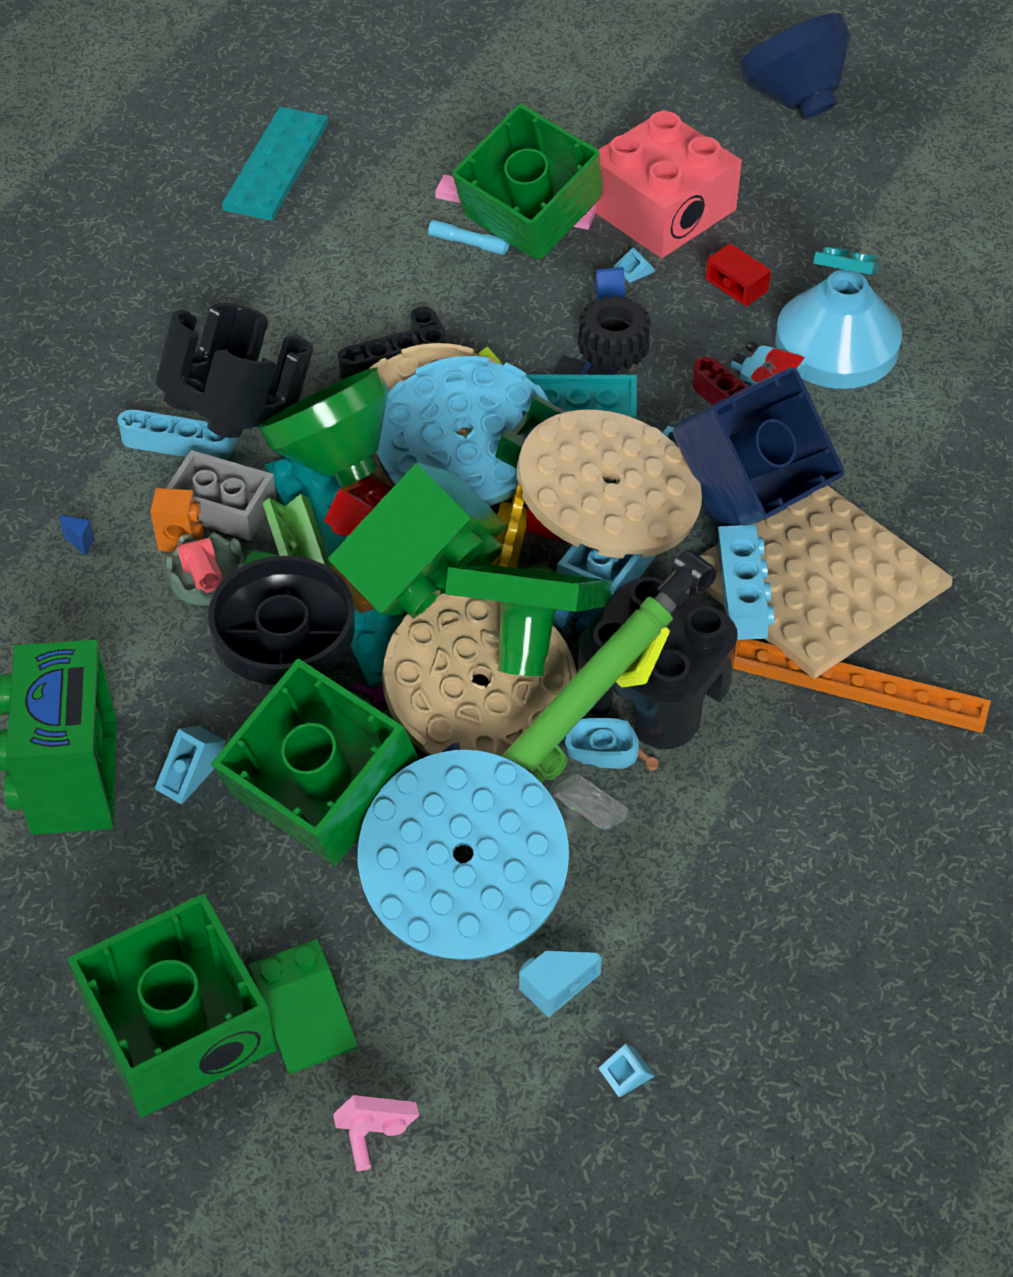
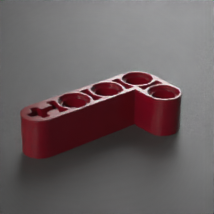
(714, 380)

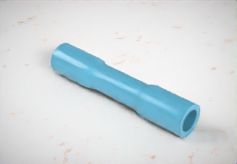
(453, 233)

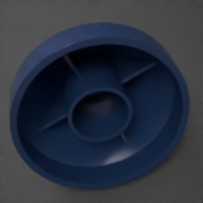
(801, 64)

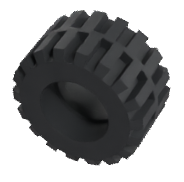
(614, 332)

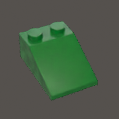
(303, 1006)

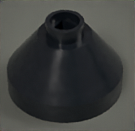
(280, 613)

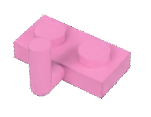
(375, 1115)

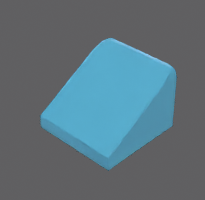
(634, 265)
(626, 1070)

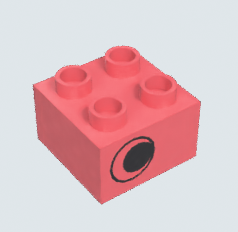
(666, 183)

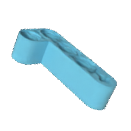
(172, 435)

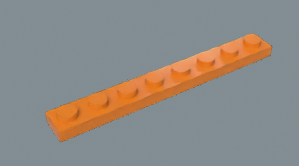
(867, 687)

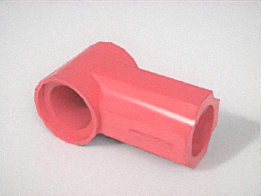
(200, 561)

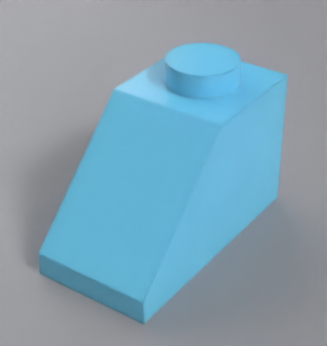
(188, 762)
(557, 977)

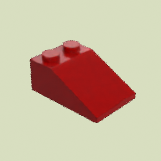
(354, 504)

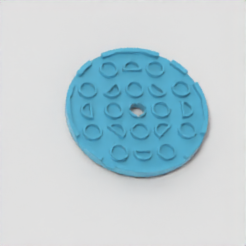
(449, 396)
(473, 905)

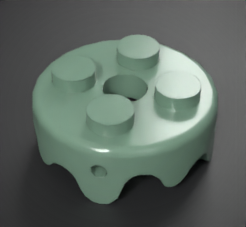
(228, 558)

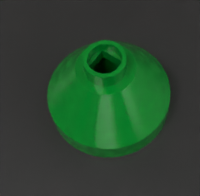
(333, 428)

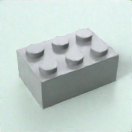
(227, 493)

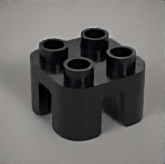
(224, 374)
(692, 662)

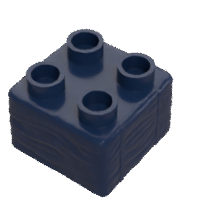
(758, 450)

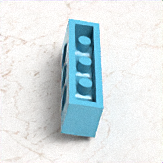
(743, 580)

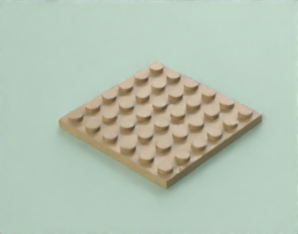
(835, 579)

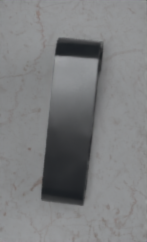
(360, 357)

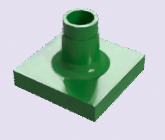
(527, 607)

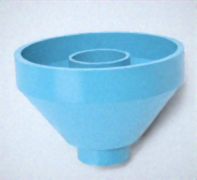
(841, 332)

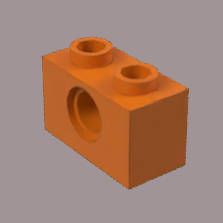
(174, 515)

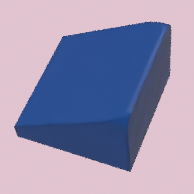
(610, 283)
(77, 532)

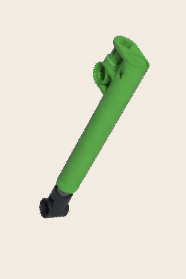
(538, 745)

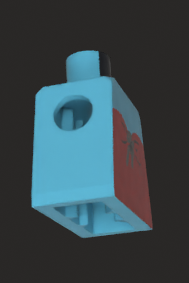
(766, 363)

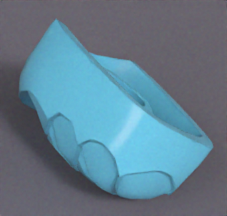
(603, 743)

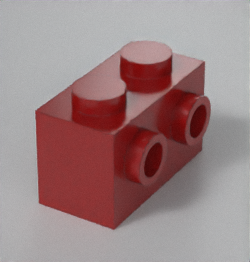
(738, 274)

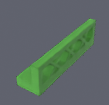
(296, 529)

